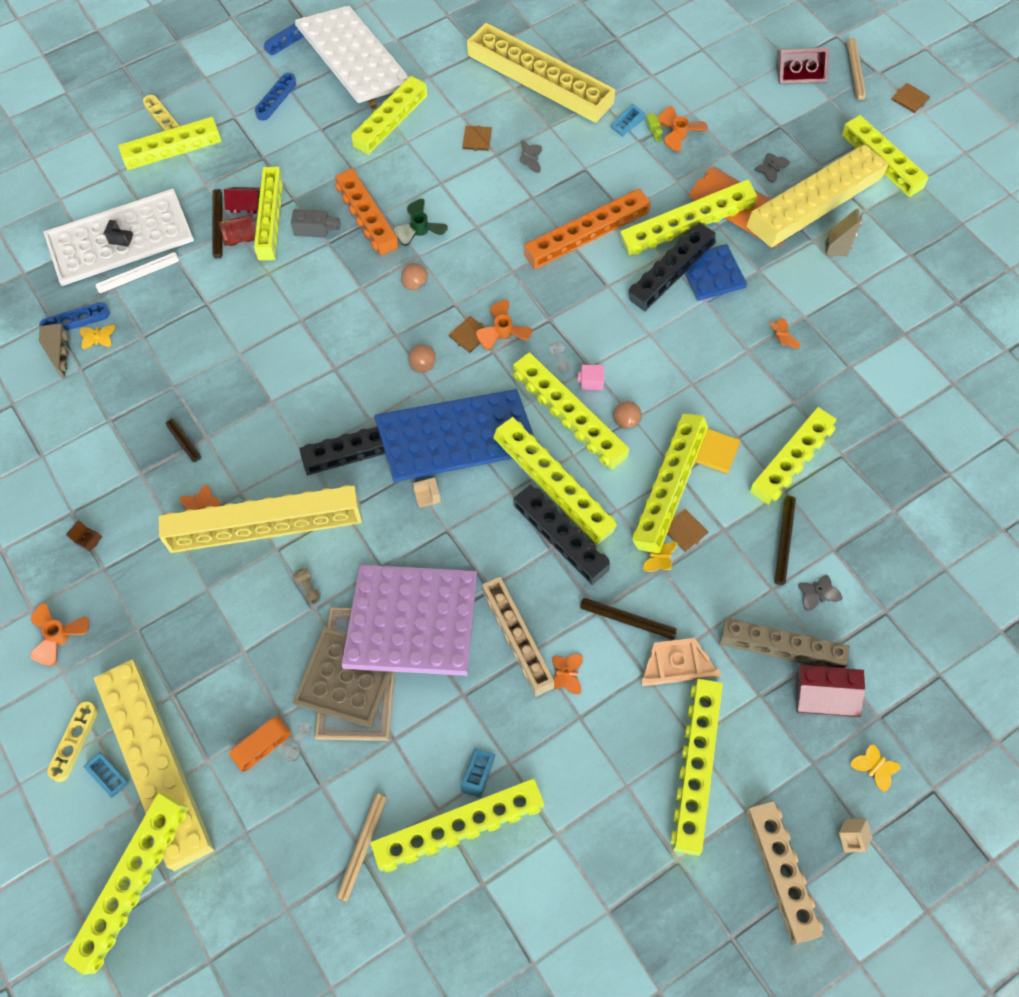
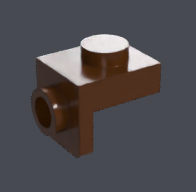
(83, 536)

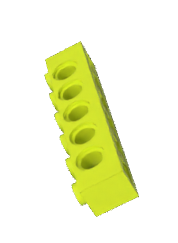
(389, 115)
(169, 143)
(900, 168)
(268, 213)
(817, 421)

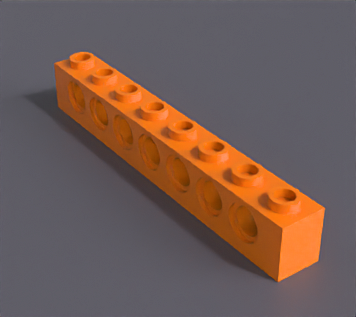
(586, 228)

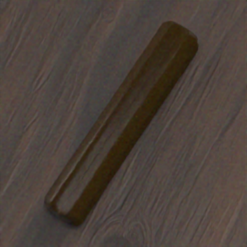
(183, 440)

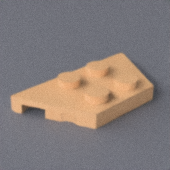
(678, 662)

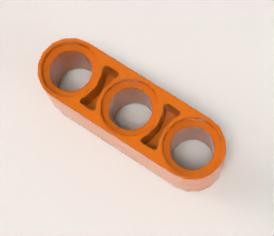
(259, 744)

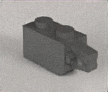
(313, 223)

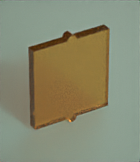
(910, 98)
(477, 138)
(465, 334)
(686, 530)

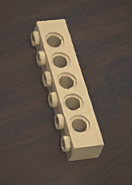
(518, 637)
(797, 931)

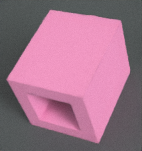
(591, 377)

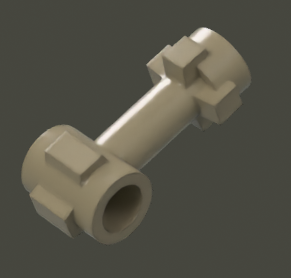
(302, 577)

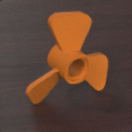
(680, 127)
(489, 335)
(47, 650)

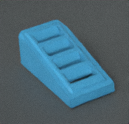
(631, 110)
(94, 762)
(473, 785)

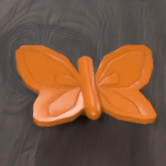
(781, 327)
(201, 500)
(566, 673)

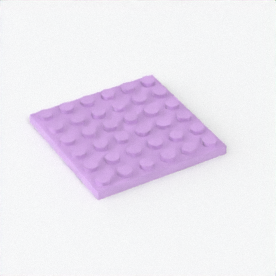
(411, 620)

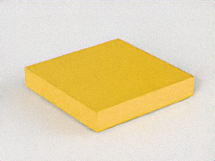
(717, 451)

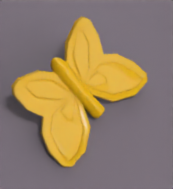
(95, 336)
(661, 559)
(881, 768)

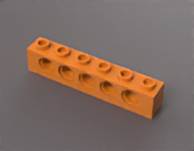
(366, 212)

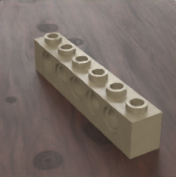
(783, 644)

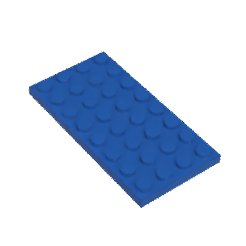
(448, 434)

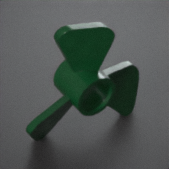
(419, 224)

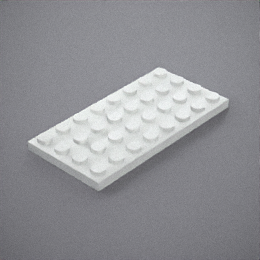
(352, 53)
(83, 250)

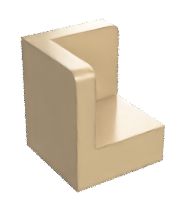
(426, 492)
(855, 835)

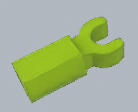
(654, 126)

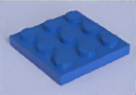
(715, 274)

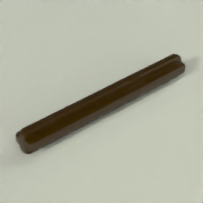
(216, 218)
(785, 540)
(628, 618)

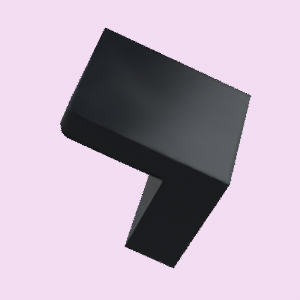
(117, 236)

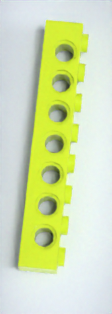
(693, 210)
(543, 377)
(670, 483)
(555, 490)
(404, 838)
(684, 842)
(81, 954)

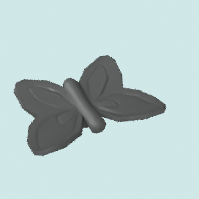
(529, 156)
(772, 165)
(819, 590)

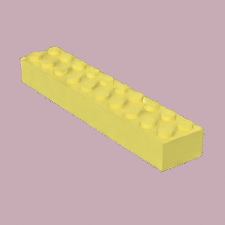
(541, 72)
(816, 195)
(260, 519)
(151, 757)

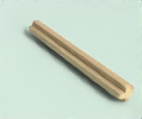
(856, 69)
(361, 847)

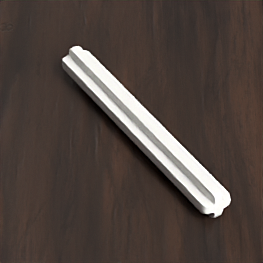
(137, 272)

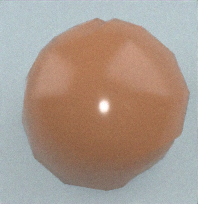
(414, 276)
(422, 358)
(627, 414)

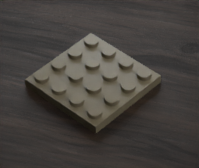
(340, 692)

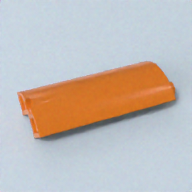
(717, 180)

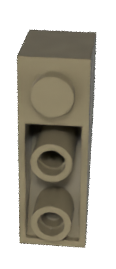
(842, 235)
(54, 342)

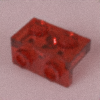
(238, 230)

